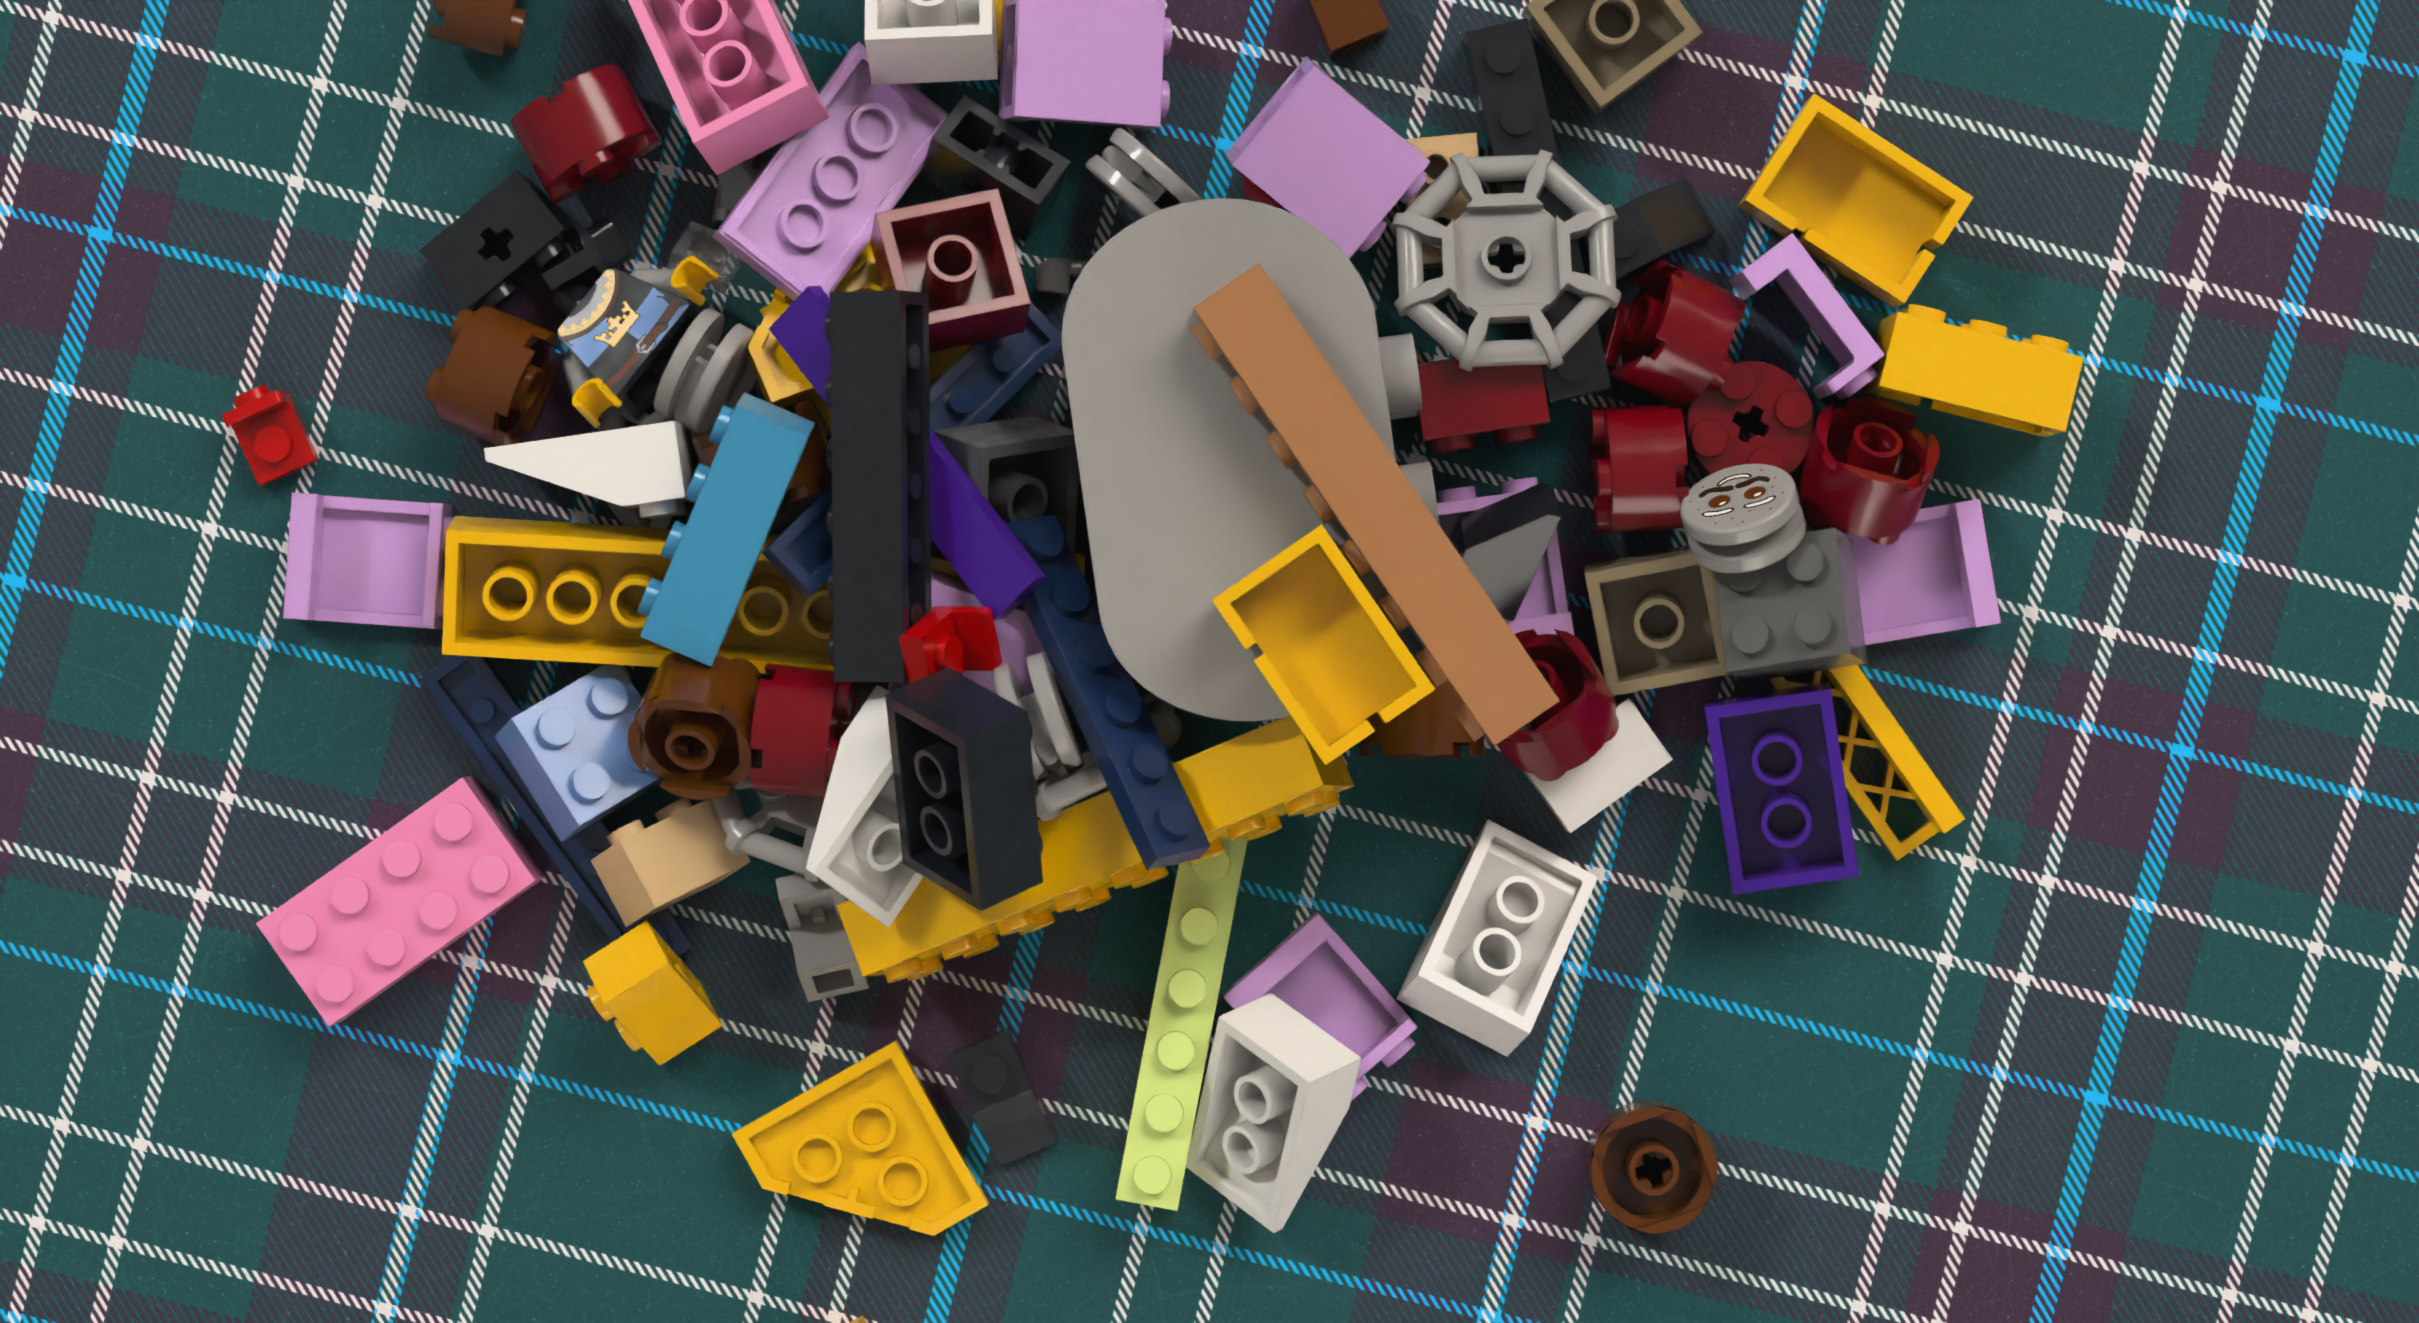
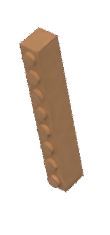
(1374, 506)

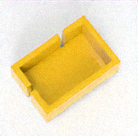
(1855, 201)
(1976, 371)
(1323, 644)

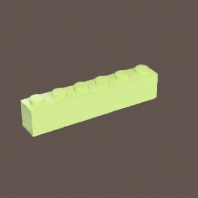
(1180, 1028)

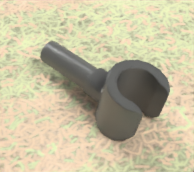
(1055, 273)

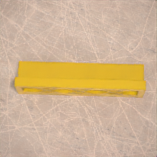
(1900, 757)

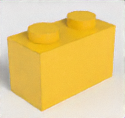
(650, 994)

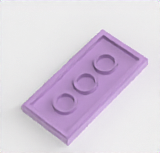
(822, 187)

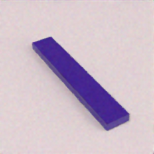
(961, 517)

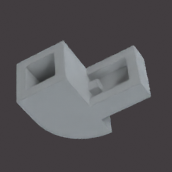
(819, 938)

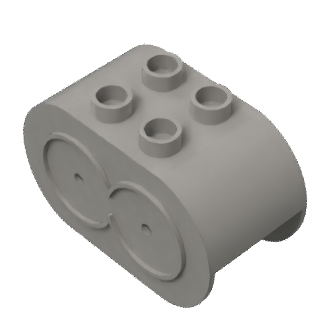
(1173, 464)

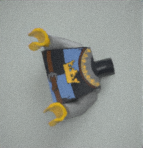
(625, 333)

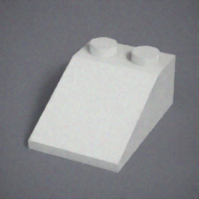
(931, 40)
(625, 466)
(858, 825)
(1498, 939)
(1269, 1107)

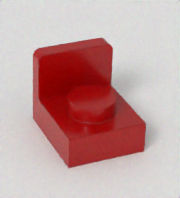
(270, 434)
(951, 638)

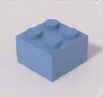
(577, 750)

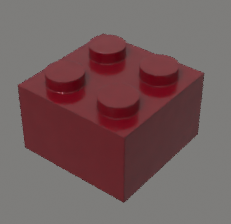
(963, 259)
(1479, 403)

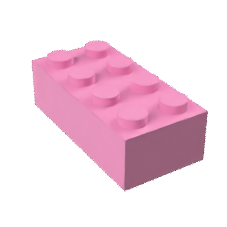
(731, 74)
(400, 900)

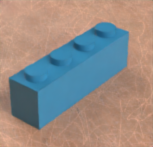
(726, 528)

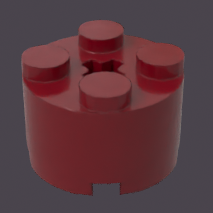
(585, 132)
(1673, 334)
(1781, 412)
(1638, 467)
(1866, 469)
(1576, 724)
(799, 728)

